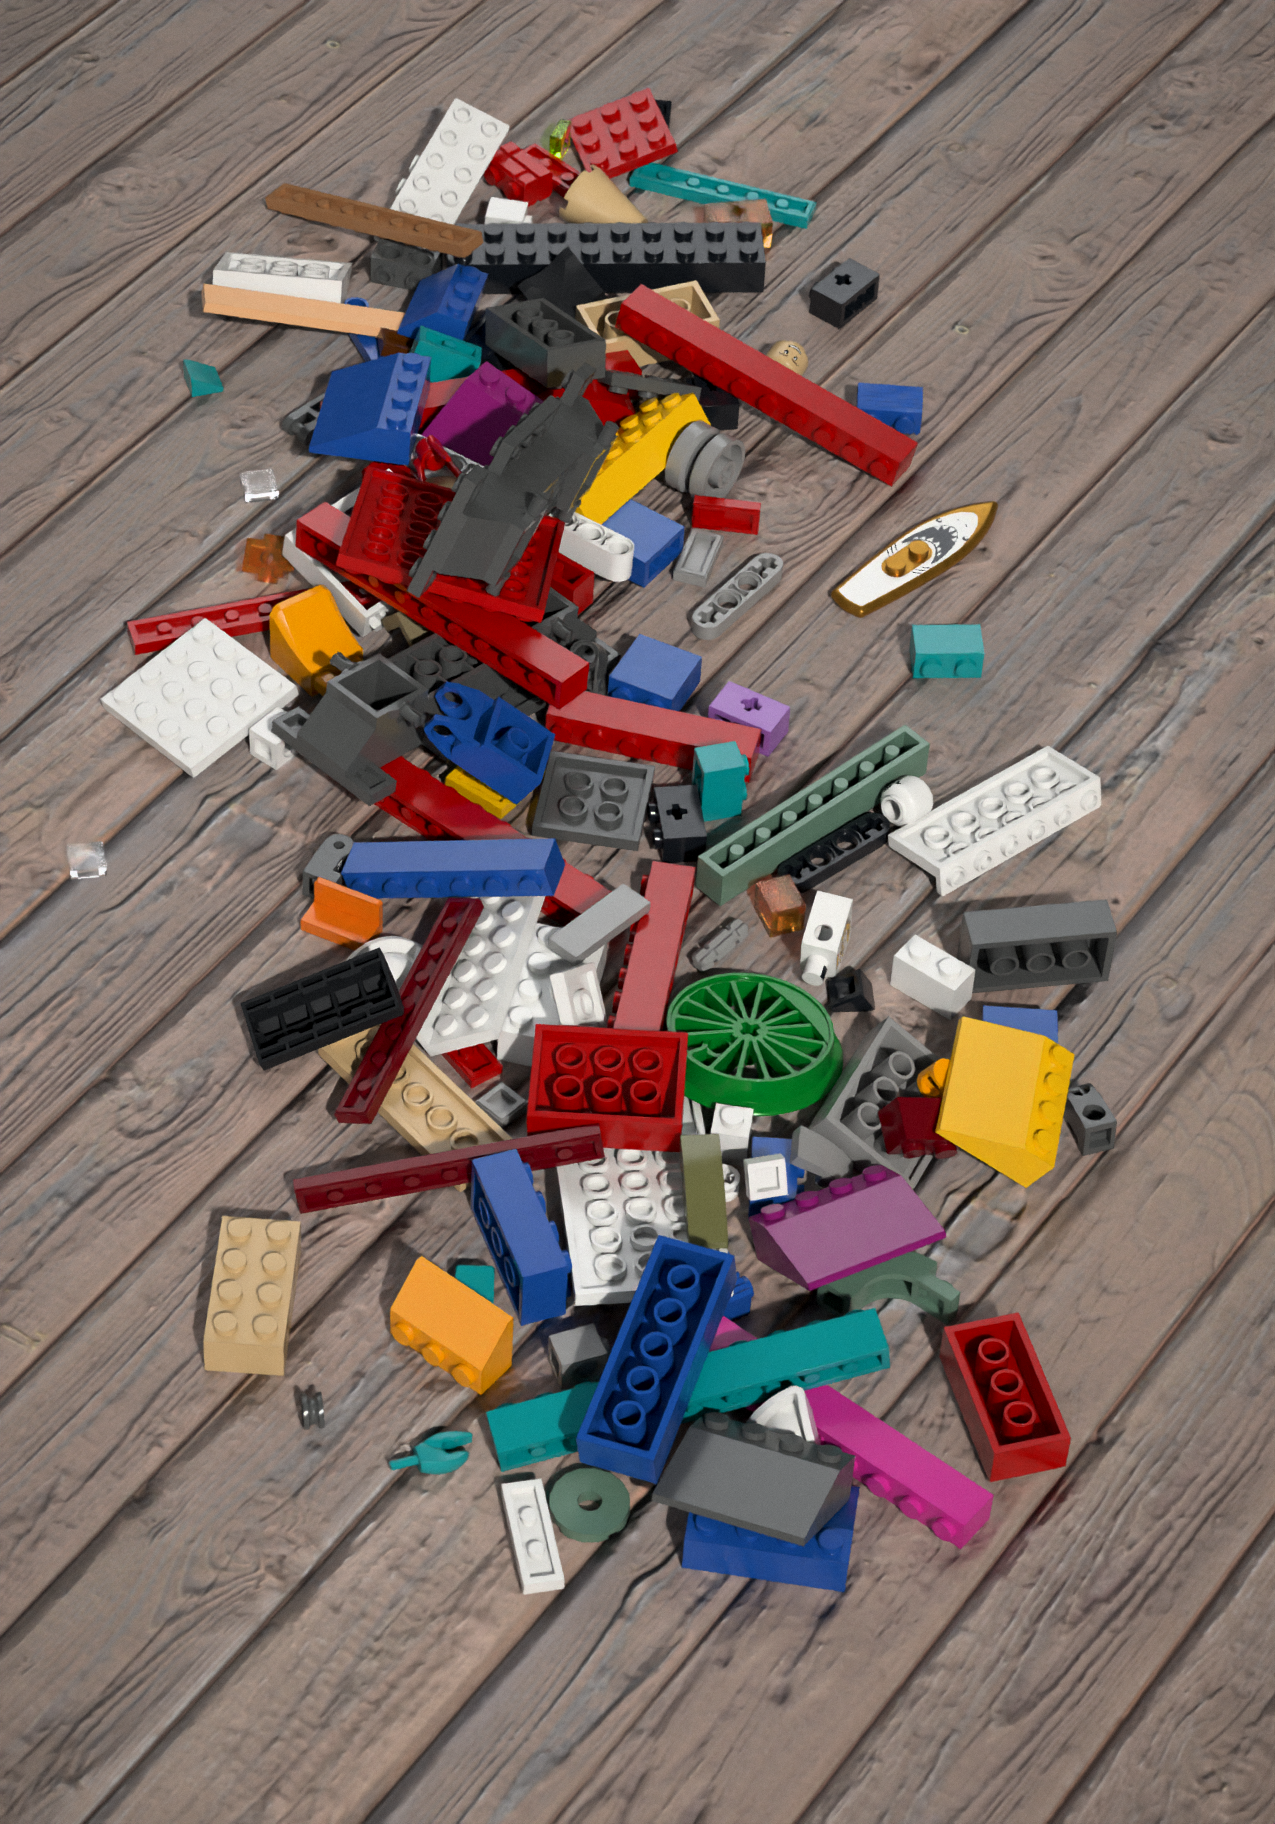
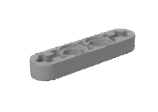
(743, 599)

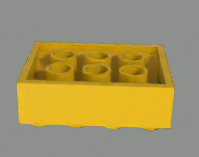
(1006, 1098)

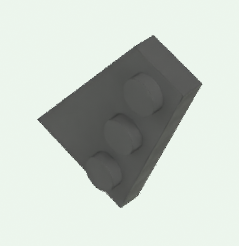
(647, 386)

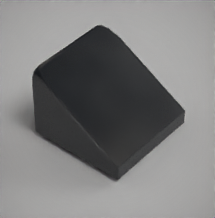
(851, 993)

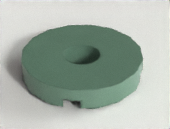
(591, 1485)

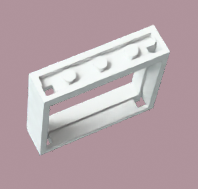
(316, 574)

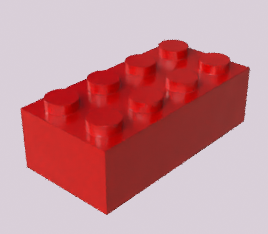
(1004, 1397)

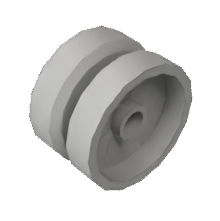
(704, 461)

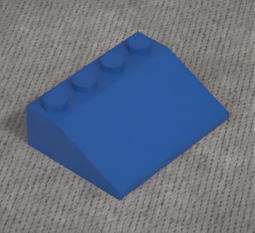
(374, 409)
(745, 1553)

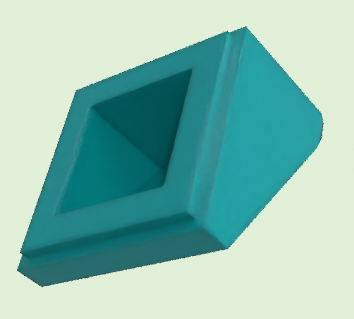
(201, 378)
(478, 1278)

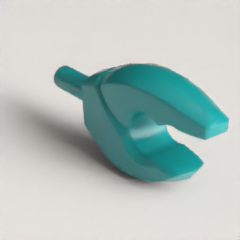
(432, 1456)

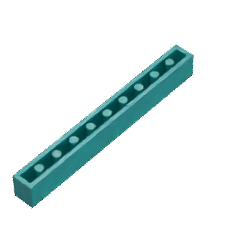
(728, 1381)

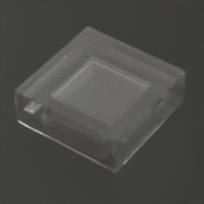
(259, 485)
(86, 860)

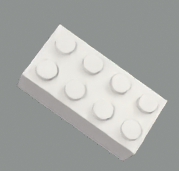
(532, 998)

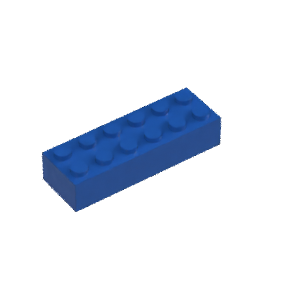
(656, 1359)

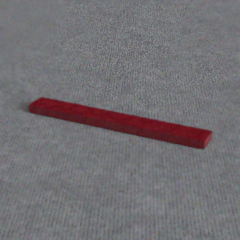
(418, 996)
(442, 1168)

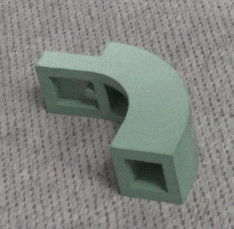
(903, 1277)

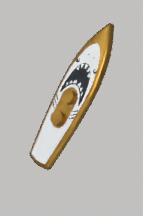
(915, 558)

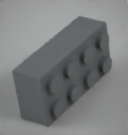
(543, 341)
(1038, 945)

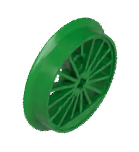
(733, 1040)

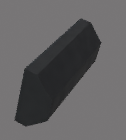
(322, 1008)

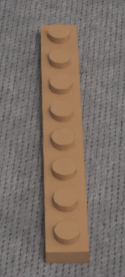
(375, 220)

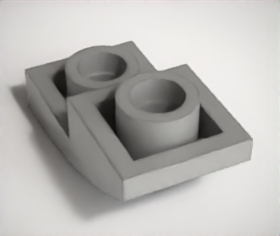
(819, 1157)

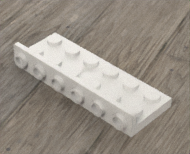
(998, 818)
(484, 976)

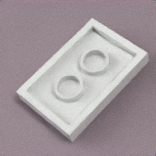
(578, 997)

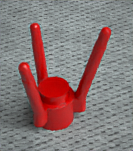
(432, 457)

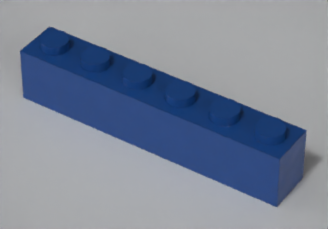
(454, 868)

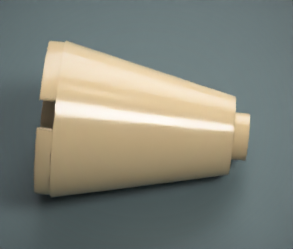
(598, 200)

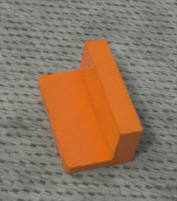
(343, 915)

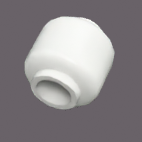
(906, 800)

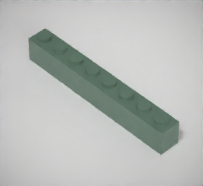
(809, 815)

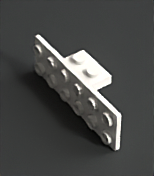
(450, 164)

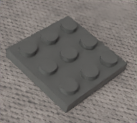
(593, 801)

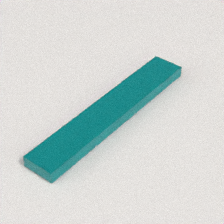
(708, 189)

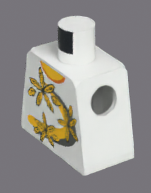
(823, 947)

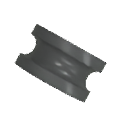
(312, 1410)

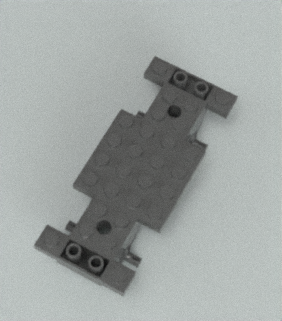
(535, 467)
(382, 703)

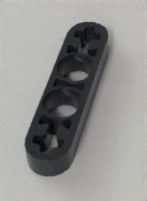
(837, 857)

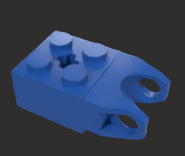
(491, 741)

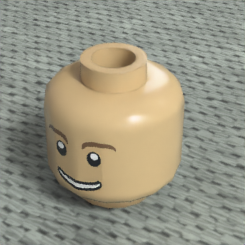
(789, 355)

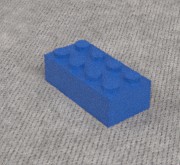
(520, 1236)

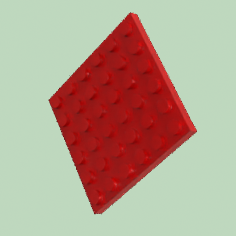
(394, 521)

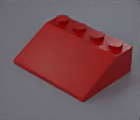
(612, 1078)

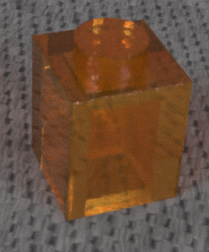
(779, 906)

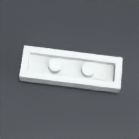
(532, 1536)

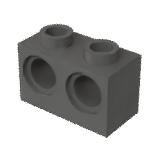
(403, 264)

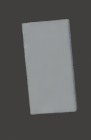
(698, 557)

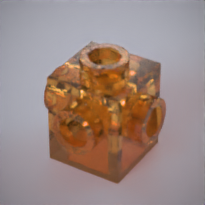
(257, 556)

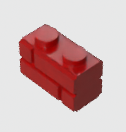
(519, 175)

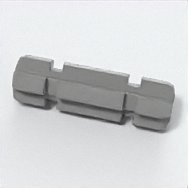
(720, 945)

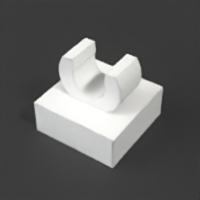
(765, 1177)

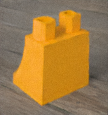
(307, 635)

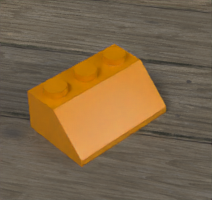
(452, 1326)

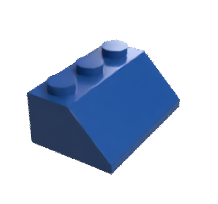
(445, 302)

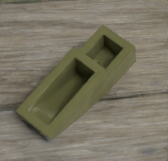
(703, 1190)

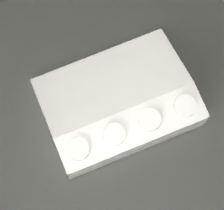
(285, 276)

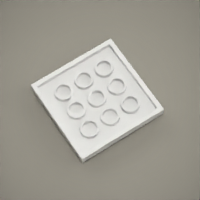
(198, 697)

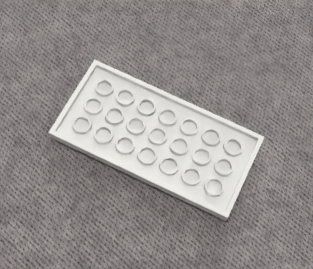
(617, 1211)

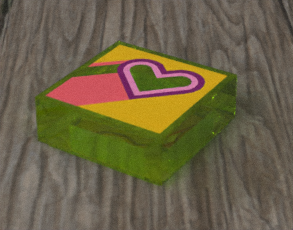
(560, 138)

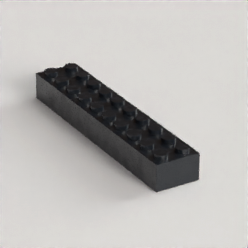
(624, 254)

